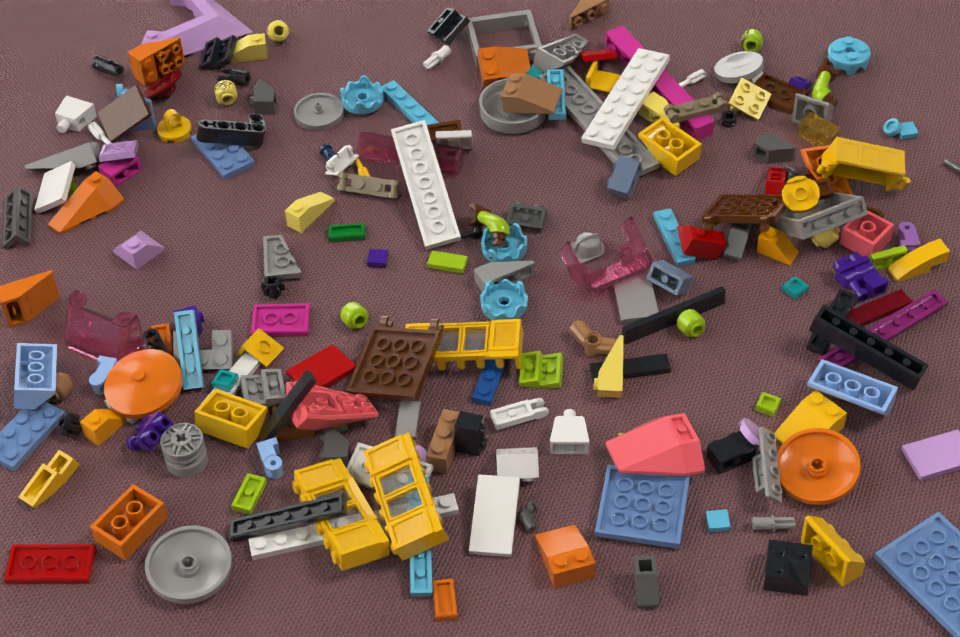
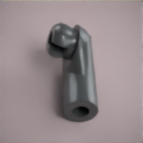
(527, 516)

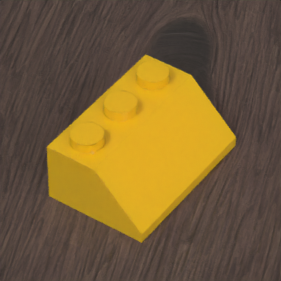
(230, 418)
(832, 550)

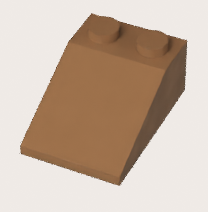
(529, 95)

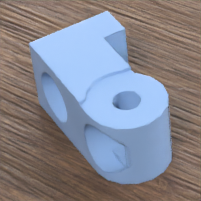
(98, 378)
(271, 462)

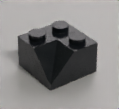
(788, 567)

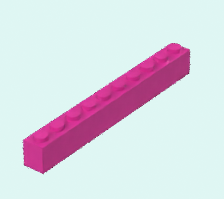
(666, 86)

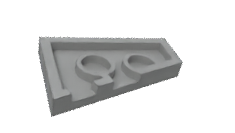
(278, 259)

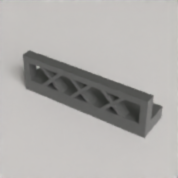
(17, 217)

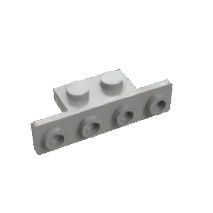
(766, 467)

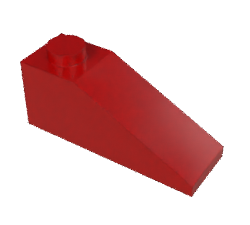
(775, 180)

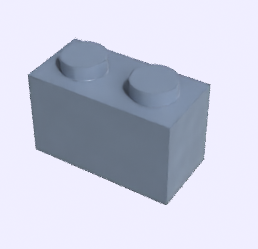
(624, 177)
(670, 277)

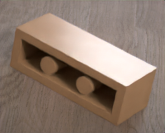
(443, 443)

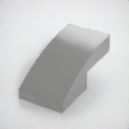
(408, 418)

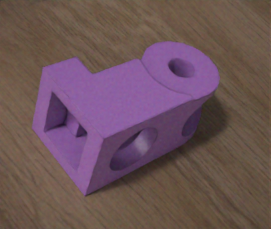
(908, 236)

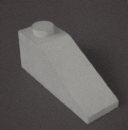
(497, 271)

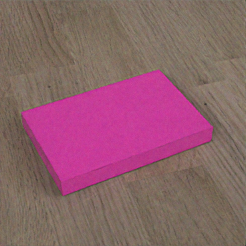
(281, 319)

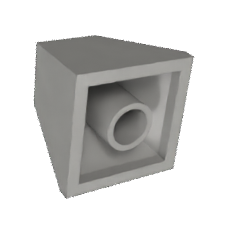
(805, 104)

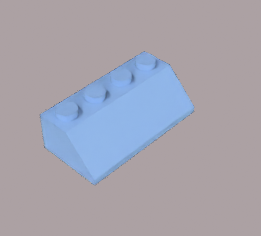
(34, 374)
(853, 387)

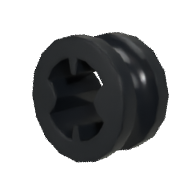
(729, 119)

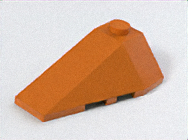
(813, 159)
(91, 198)

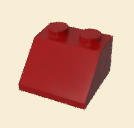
(700, 242)

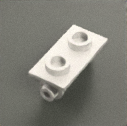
(338, 164)

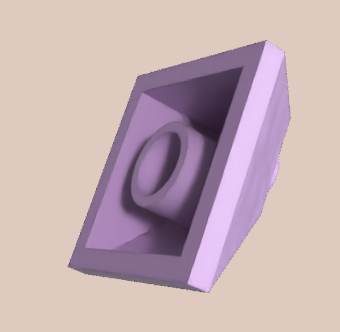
(138, 250)

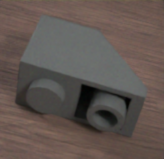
(264, 98)
(773, 149)
(739, 240)
(335, 446)
(646, 581)

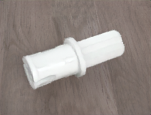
(437, 57)

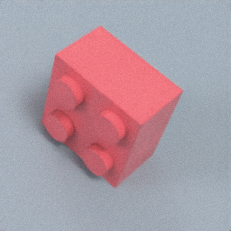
(867, 234)

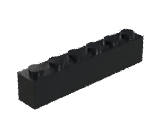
(868, 347)

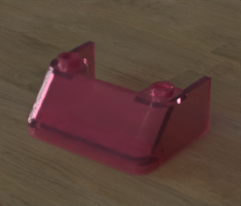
(633, 255)

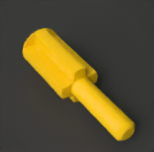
(361, 170)

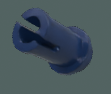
(326, 151)

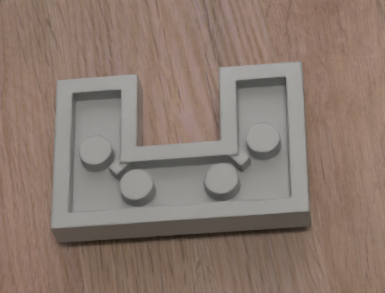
(219, 357)

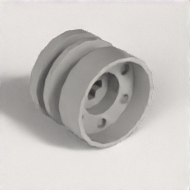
(184, 450)

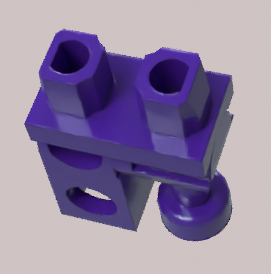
(860, 271)
(149, 431)

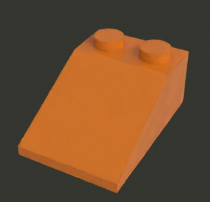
(500, 62)
(566, 556)

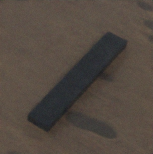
(670, 315)
(288, 517)

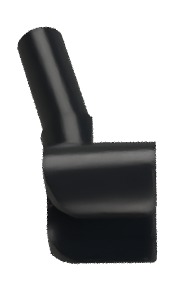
(476, 233)

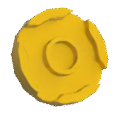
(174, 128)
(800, 194)

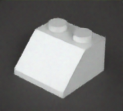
(518, 463)

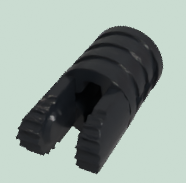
(107, 65)
(236, 76)

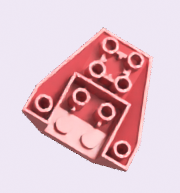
(330, 408)
(659, 448)

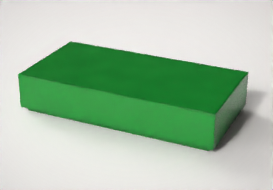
(346, 232)

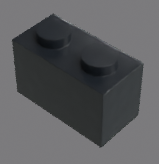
(470, 433)
(730, 452)

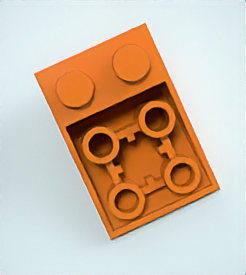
(156, 59)
(28, 297)

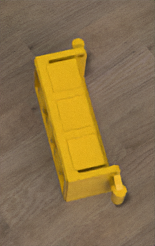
(865, 163)

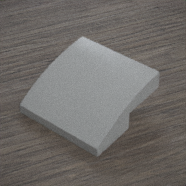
(264, 388)

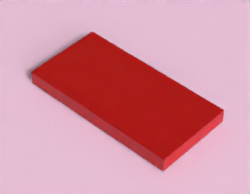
(50, 564)

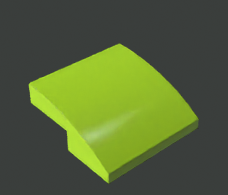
(541, 370)

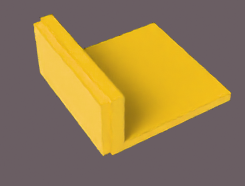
(601, 80)
(261, 347)

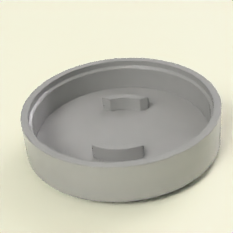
(493, 113)

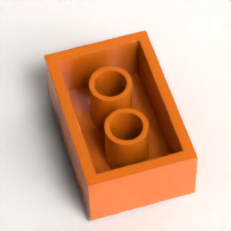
(129, 522)

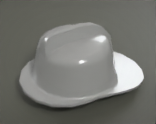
(588, 247)

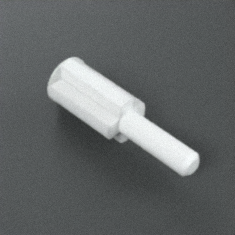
(694, 78)
(95, 129)

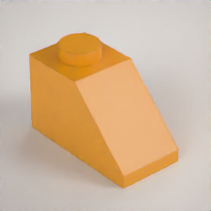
(777, 246)
(101, 424)

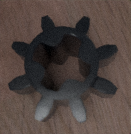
(272, 286)
(70, 425)

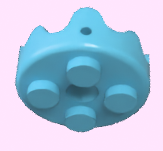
(858, 54)
(363, 89)
(514, 252)
(504, 291)

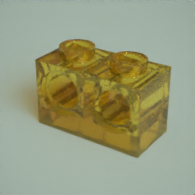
(817, 130)

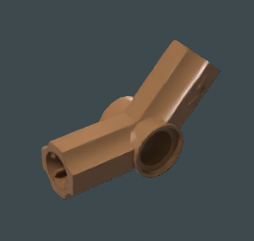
(591, 340)

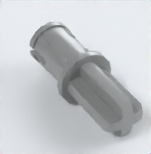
(772, 523)

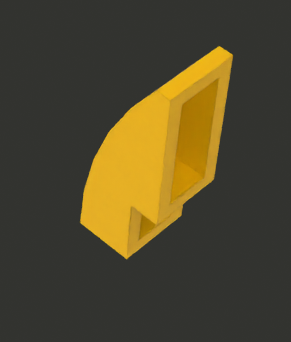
(919, 261)
(49, 479)

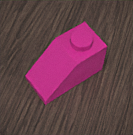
(120, 170)

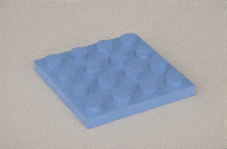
(642, 508)

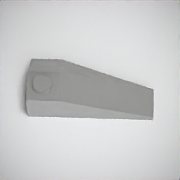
(559, 52)
(82, 156)

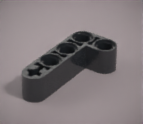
(232, 132)

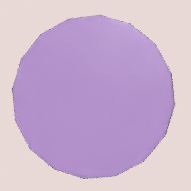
(750, 431)

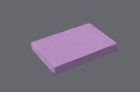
(119, 150)
(934, 455)

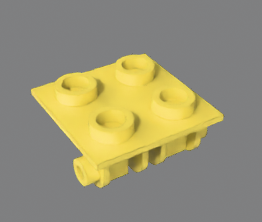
(749, 99)

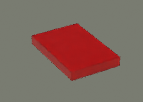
(326, 365)

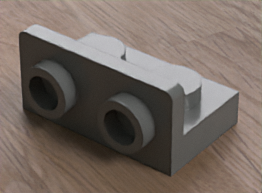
(527, 216)

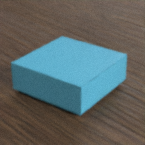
(908, 131)
(718, 521)

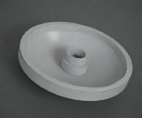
(188, 564)

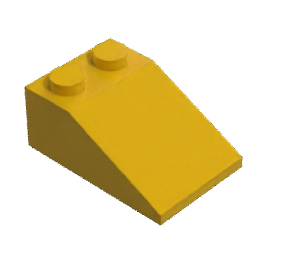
(671, 145)
(812, 412)

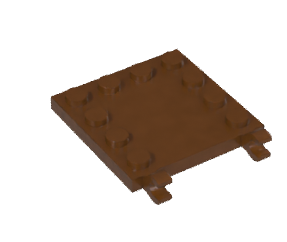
(744, 209)
(395, 361)

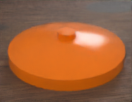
(143, 383)
(818, 466)

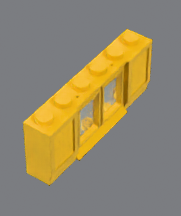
(478, 342)
(404, 497)
(351, 537)

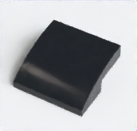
(448, 25)
(218, 52)

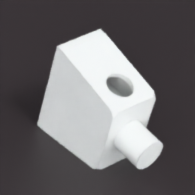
(74, 114)
(569, 434)

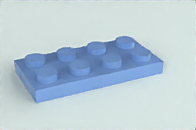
(225, 158)
(26, 433)

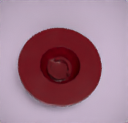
(163, 86)

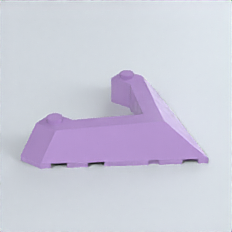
(209, 23)

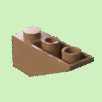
(586, 11)

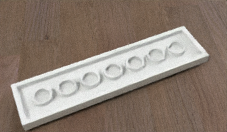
(625, 99)
(425, 185)

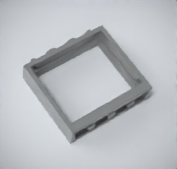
(501, 22)
(824, 216)

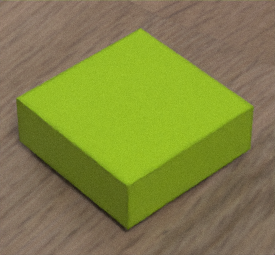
(768, 404)

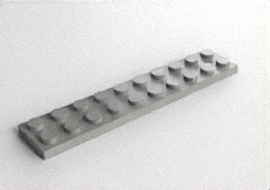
(583, 106)

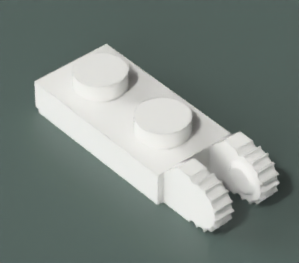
(518, 413)

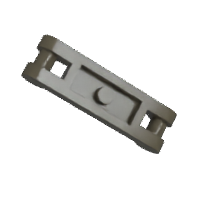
(696, 108)
(368, 185)

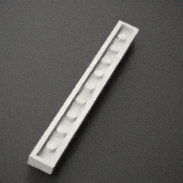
(307, 536)

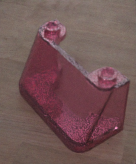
(100, 335)

